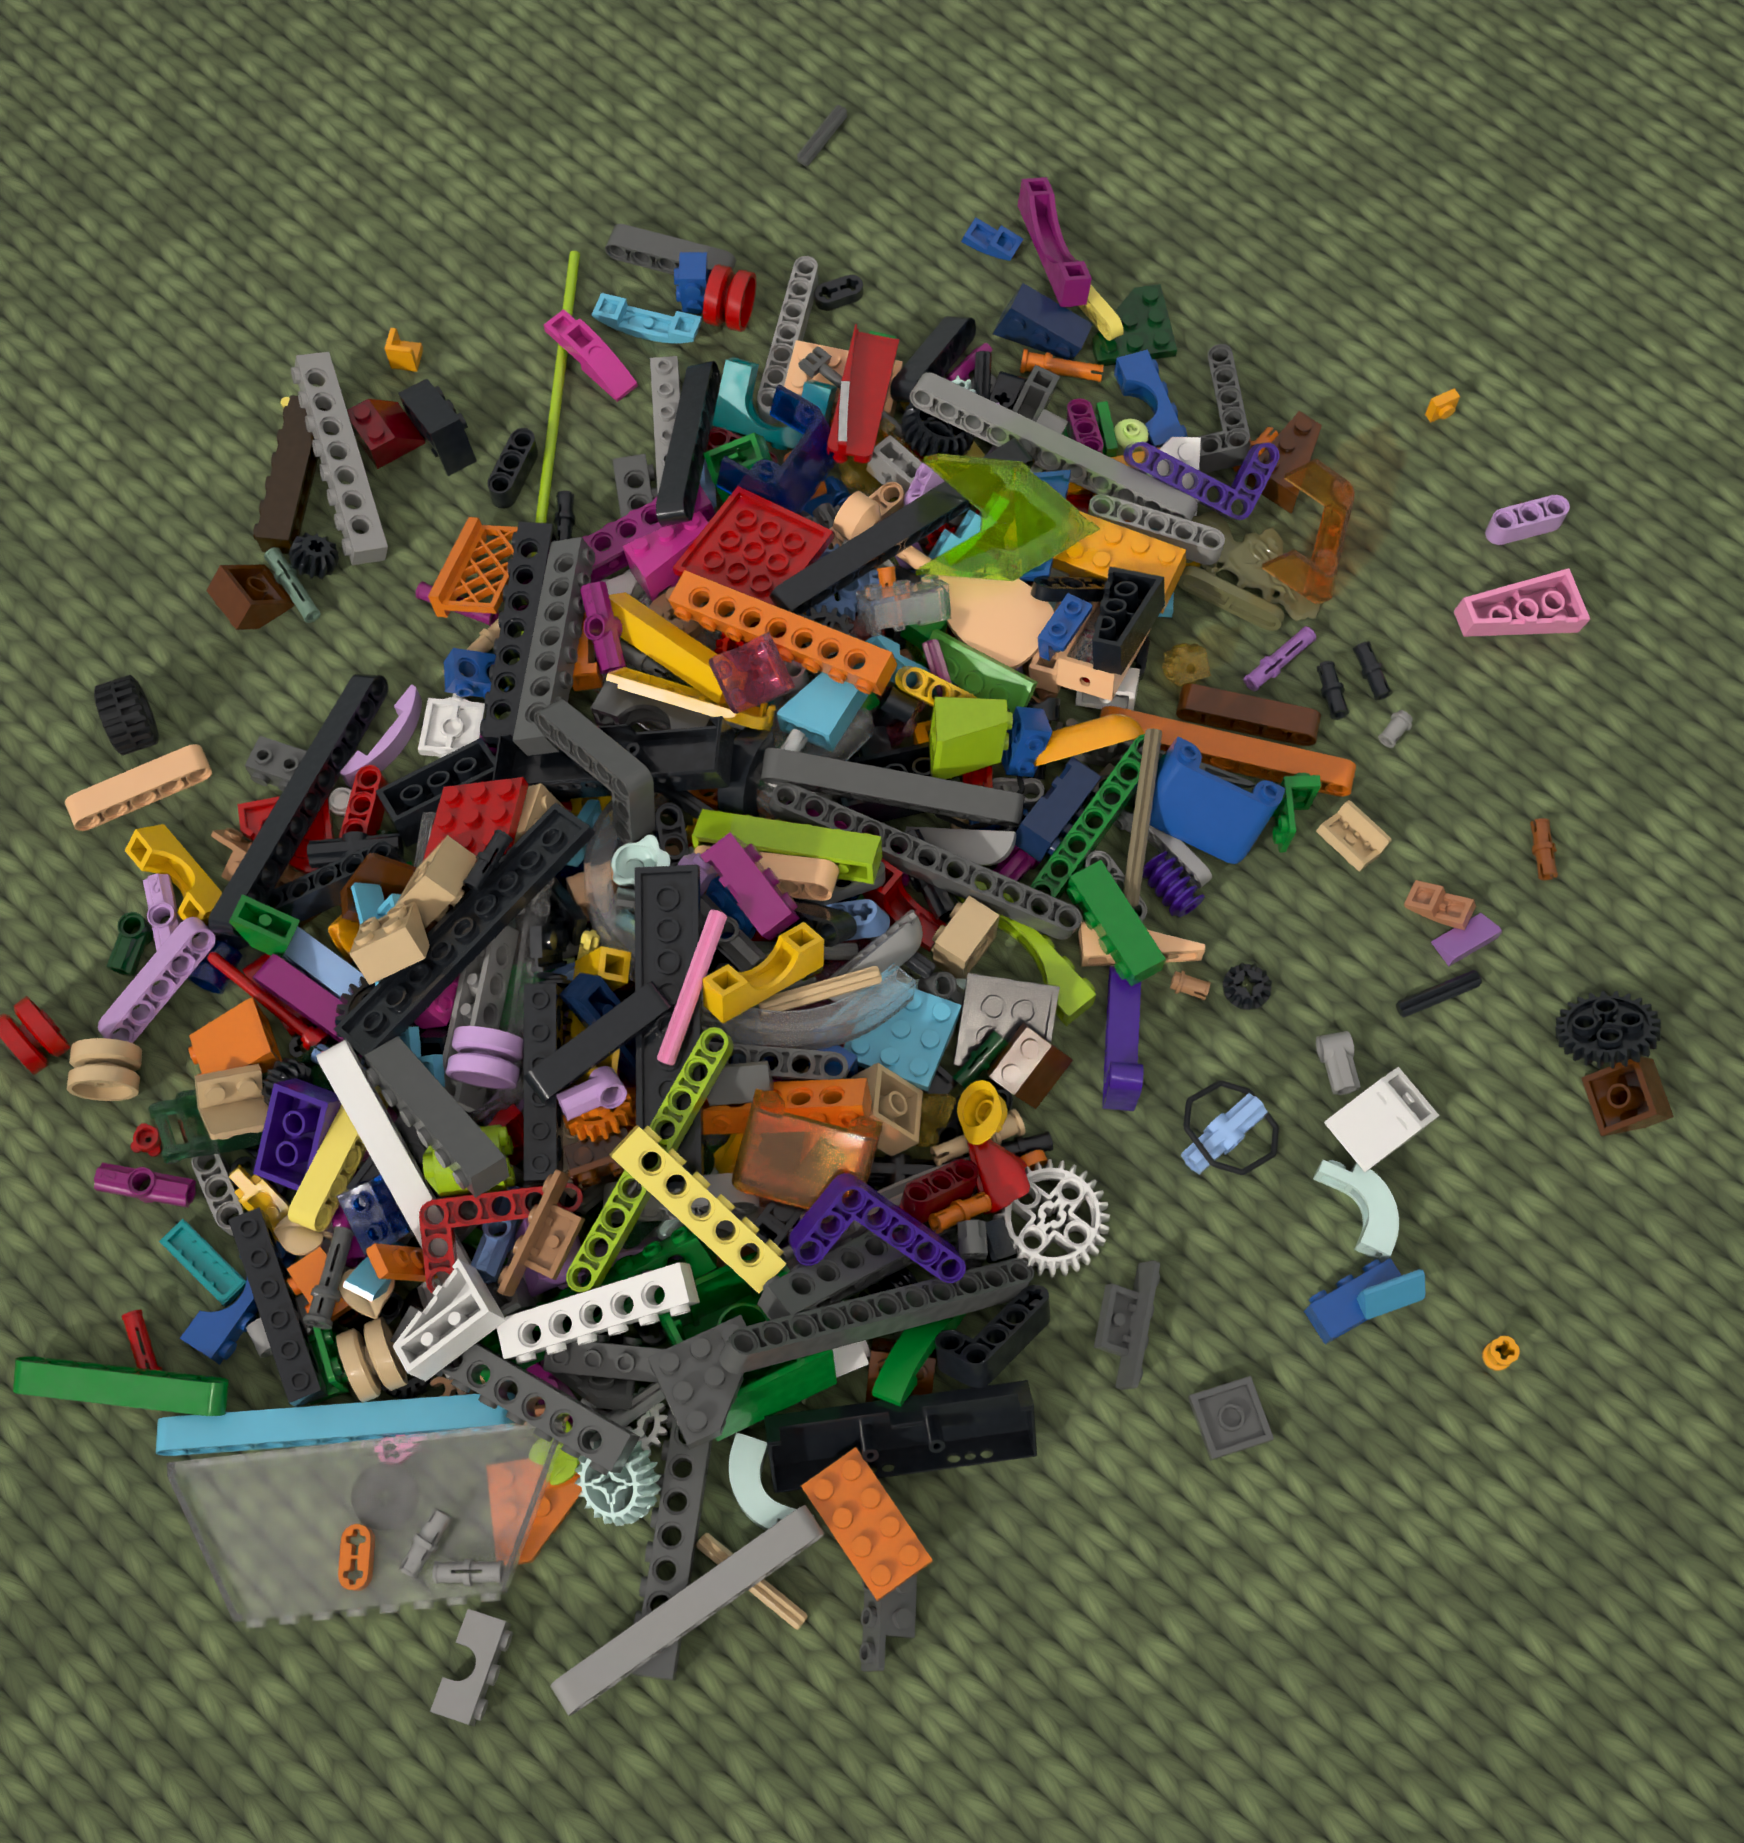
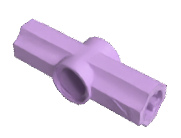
(161, 903)

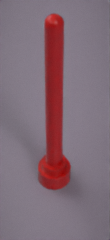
(309, 1035)

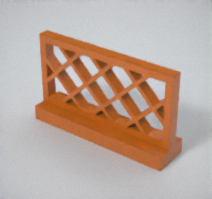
(462, 564)

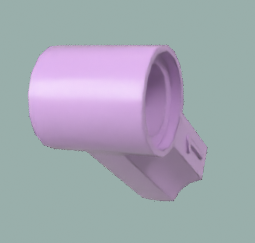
(600, 1090)

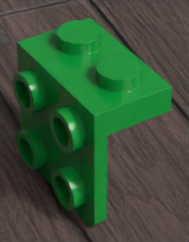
(1298, 795)
(329, 1363)

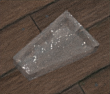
(903, 604)

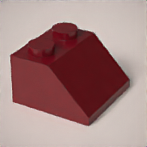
(383, 430)

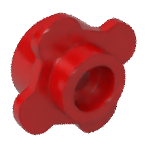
(139, 1140)

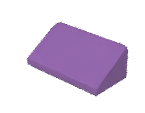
(1460, 943)

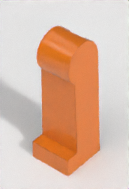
(586, 671)

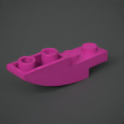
(592, 353)

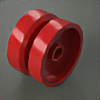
(729, 297)
(35, 1031)

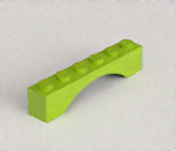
(1075, 993)

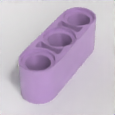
(1543, 515)

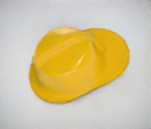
(981, 1112)

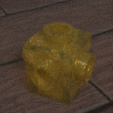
(1186, 664)

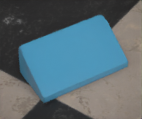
(1392, 1294)

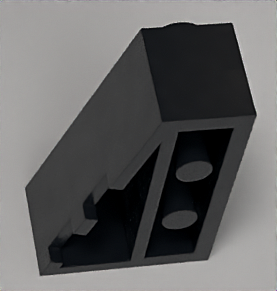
(439, 424)

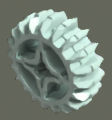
(612, 1493)

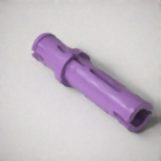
(1271, 665)

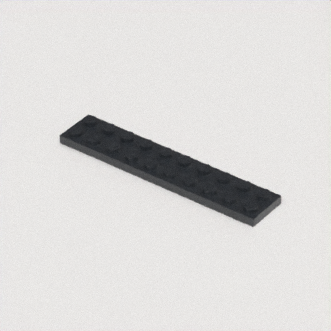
(467, 930)
(664, 947)

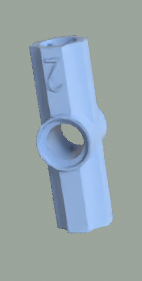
(1225, 1132)

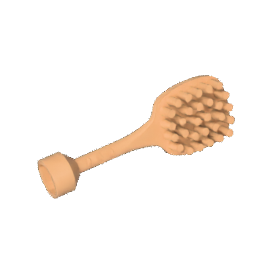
(985, 614)

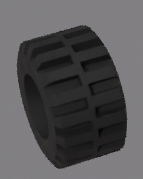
(126, 715)

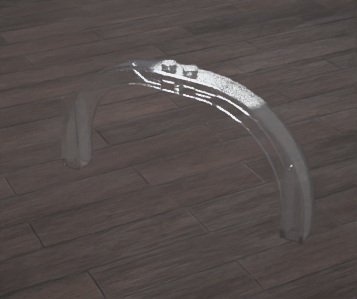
(798, 1029)

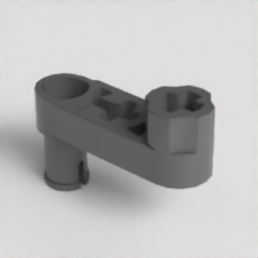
(972, 1242)

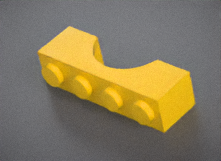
(159, 851)
(792, 958)

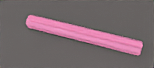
(691, 987)

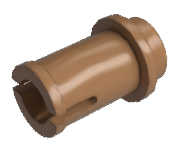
(1189, 985)

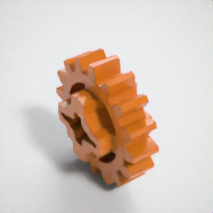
(600, 1121)

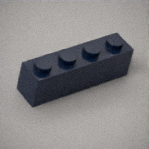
(590, 1000)

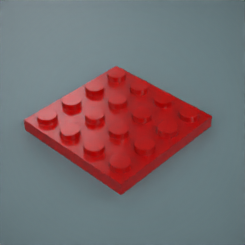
(754, 545)

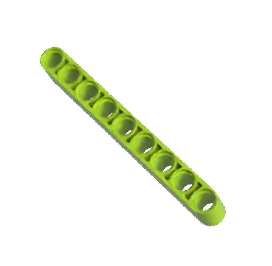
(619, 1197)

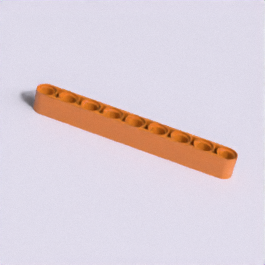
(1249, 755)

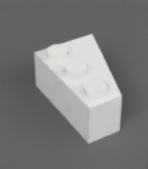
(449, 1324)

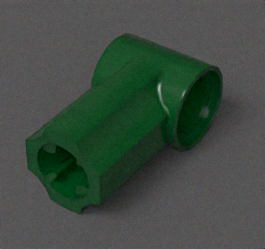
(130, 946)

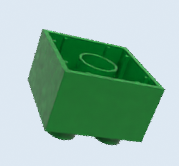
(763, 1390)

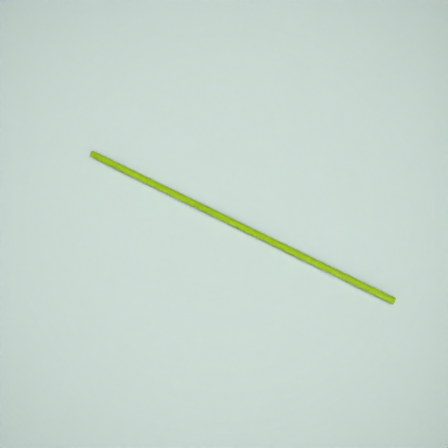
(556, 399)

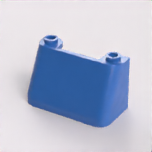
(1207, 808)

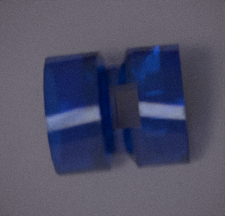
(208, 976)

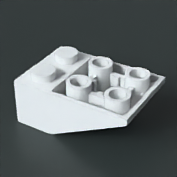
(1381, 1119)

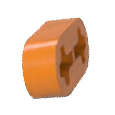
(348, 1557)

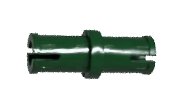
(980, 1060)

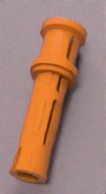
(1060, 366)

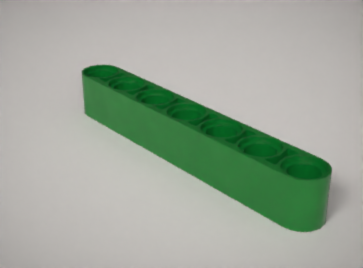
(1089, 836)
(121, 1386)

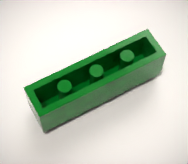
(1115, 923)

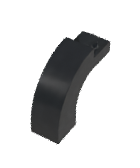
(745, 772)

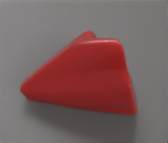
(1000, 1174)

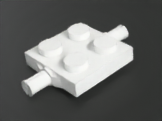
(450, 725)

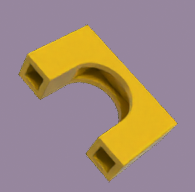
(614, 968)

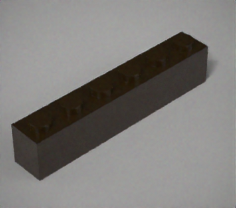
(289, 482)

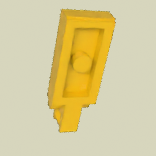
(258, 1192)

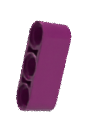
(1083, 424)

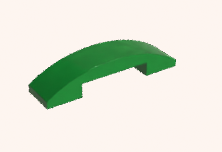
(907, 1357)

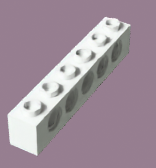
(517, 1330)

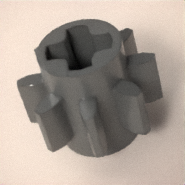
(825, 514)

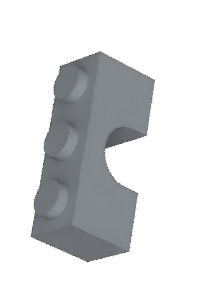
(465, 1698)

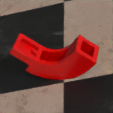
(897, 902)

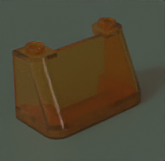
(797, 1156)

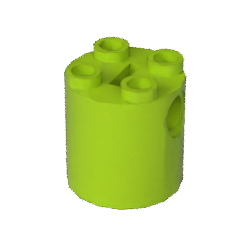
(442, 1178)

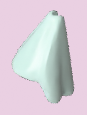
(639, 854)

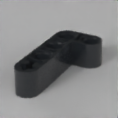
(986, 1355)

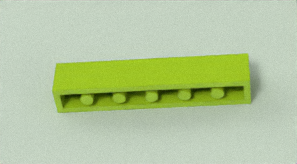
(853, 852)

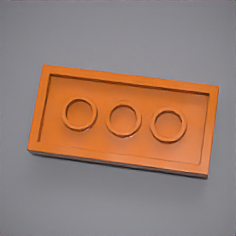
(866, 1524)

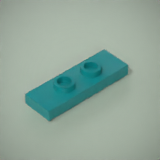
(204, 1262)

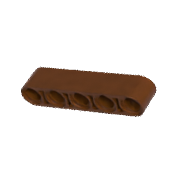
(1248, 714)

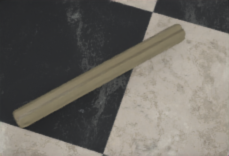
(1142, 815)

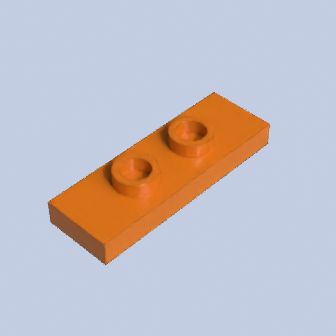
(397, 1262)

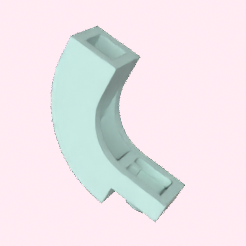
(1375, 1203)
(745, 1472)

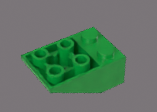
(743, 451)

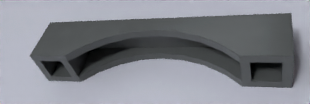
(1035, 394)

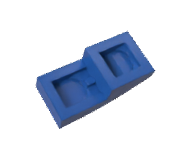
(993, 242)

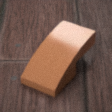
(1436, 904)

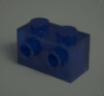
(373, 1213)

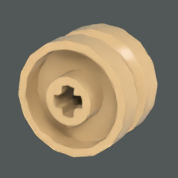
(104, 1069)
(371, 1360)

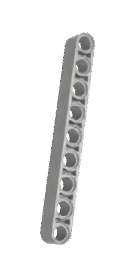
(686, 1610)

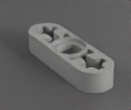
(1185, 857)

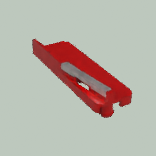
(862, 397)

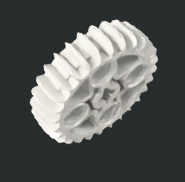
(1076, 1252)

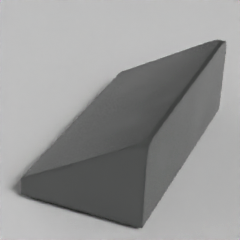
(738, 1083)

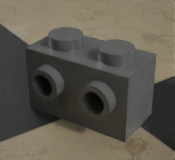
(273, 762)

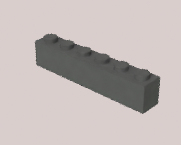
(436, 1116)

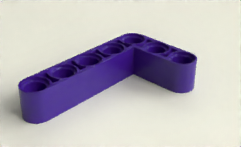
(1203, 482)
(1121, 1069)
(881, 1223)

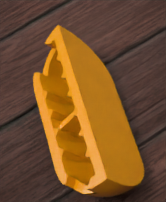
(1089, 736)

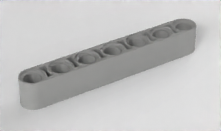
(790, 327)

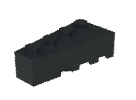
(1126, 615)

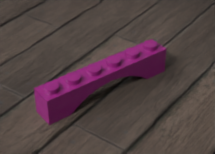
(1066, 274)

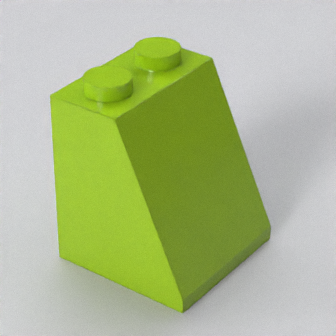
(967, 735)

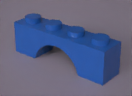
(1139, 378)
(218, 1331)

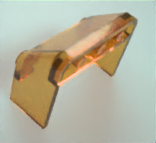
(1318, 577)

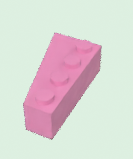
(1527, 607)

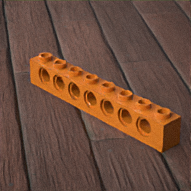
(694, 590)
(821, 1100)

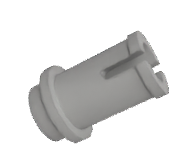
(1399, 723)

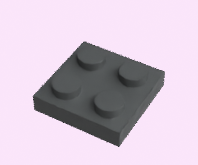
(1230, 1418)

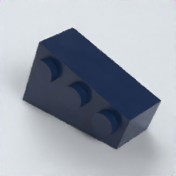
(1042, 324)
(1056, 810)

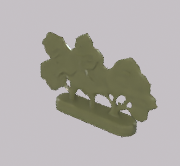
(1246, 561)

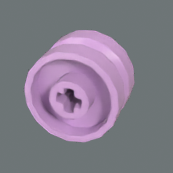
(485, 1057)

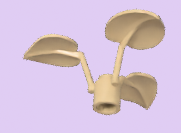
(303, 1241)

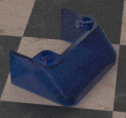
(804, 468)

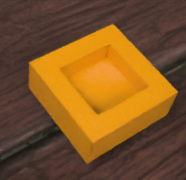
(1442, 405)

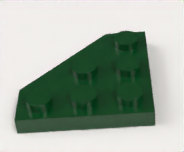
(1144, 327)

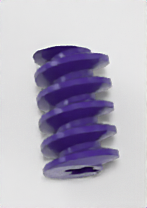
(1170, 886)

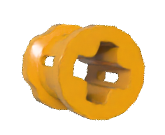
(1492, 1357)

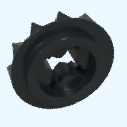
(1238, 995)

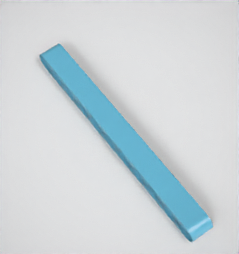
(322, 1424)

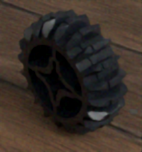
(933, 434)

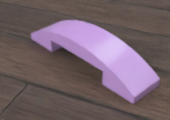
(393, 741)

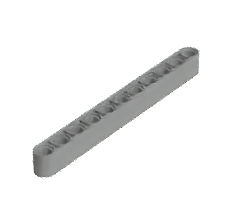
(1048, 448)

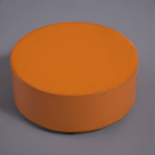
(1033, 1157)

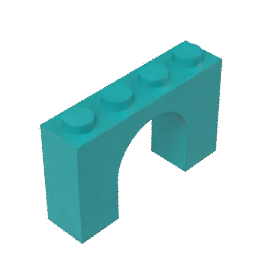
(736, 409)

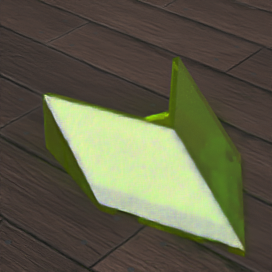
(1020, 519)

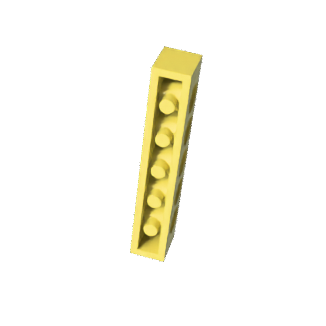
(754, 1271)

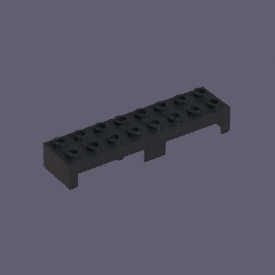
(675, 757)
(908, 1437)

